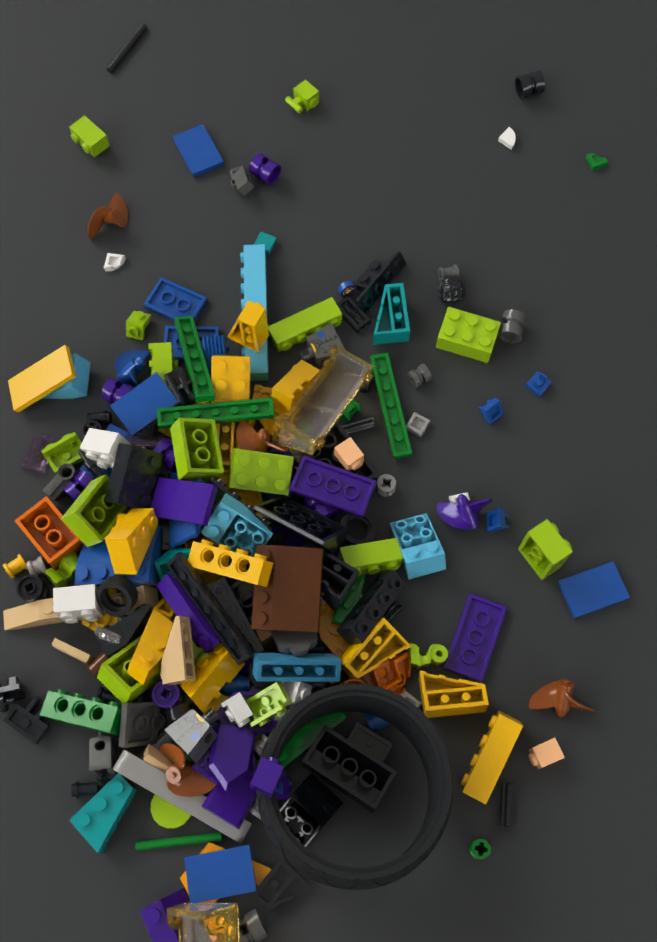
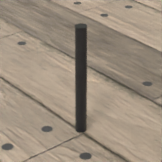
(126, 48)

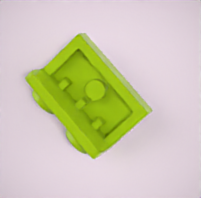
(63, 451)
(268, 702)

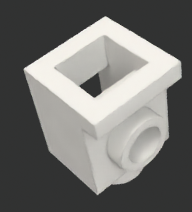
(237, 710)

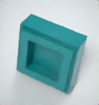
(266, 239)

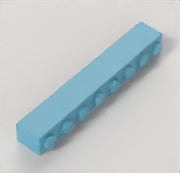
(255, 290)

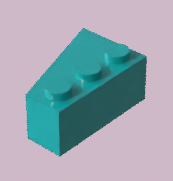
(392, 319)
(103, 812)

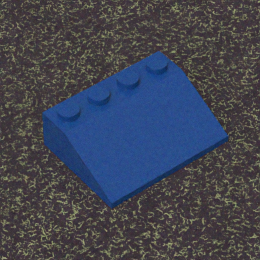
(95, 564)

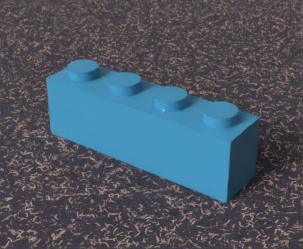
(290, 668)

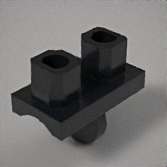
(180, 385)
(11, 693)

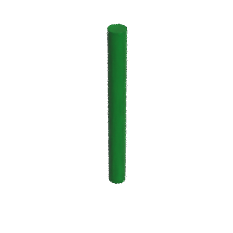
(178, 841)

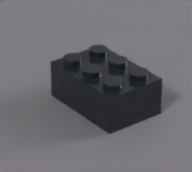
(134, 476)

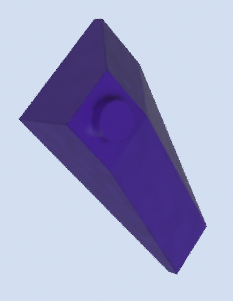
(183, 606)
(156, 917)

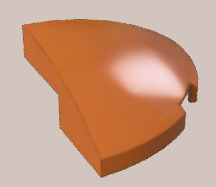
(393, 673)

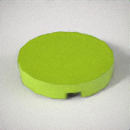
(167, 814)

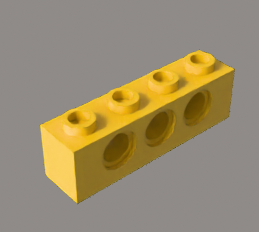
(257, 574)

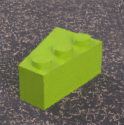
(162, 360)

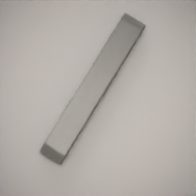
(156, 782)

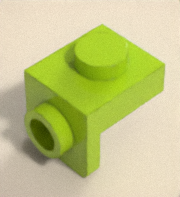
(136, 324)

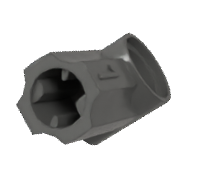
(59, 482)

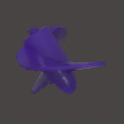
(461, 514)

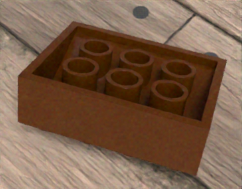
(293, 590)

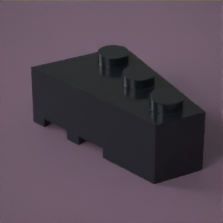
(336, 578)

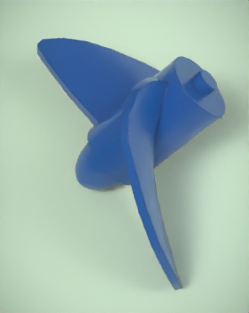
(129, 365)

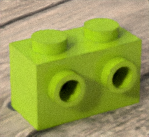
(89, 136)

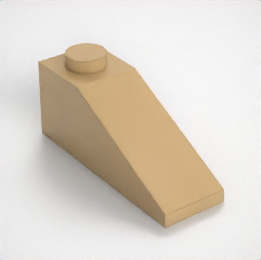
(31, 615)
(178, 657)

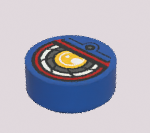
(347, 289)

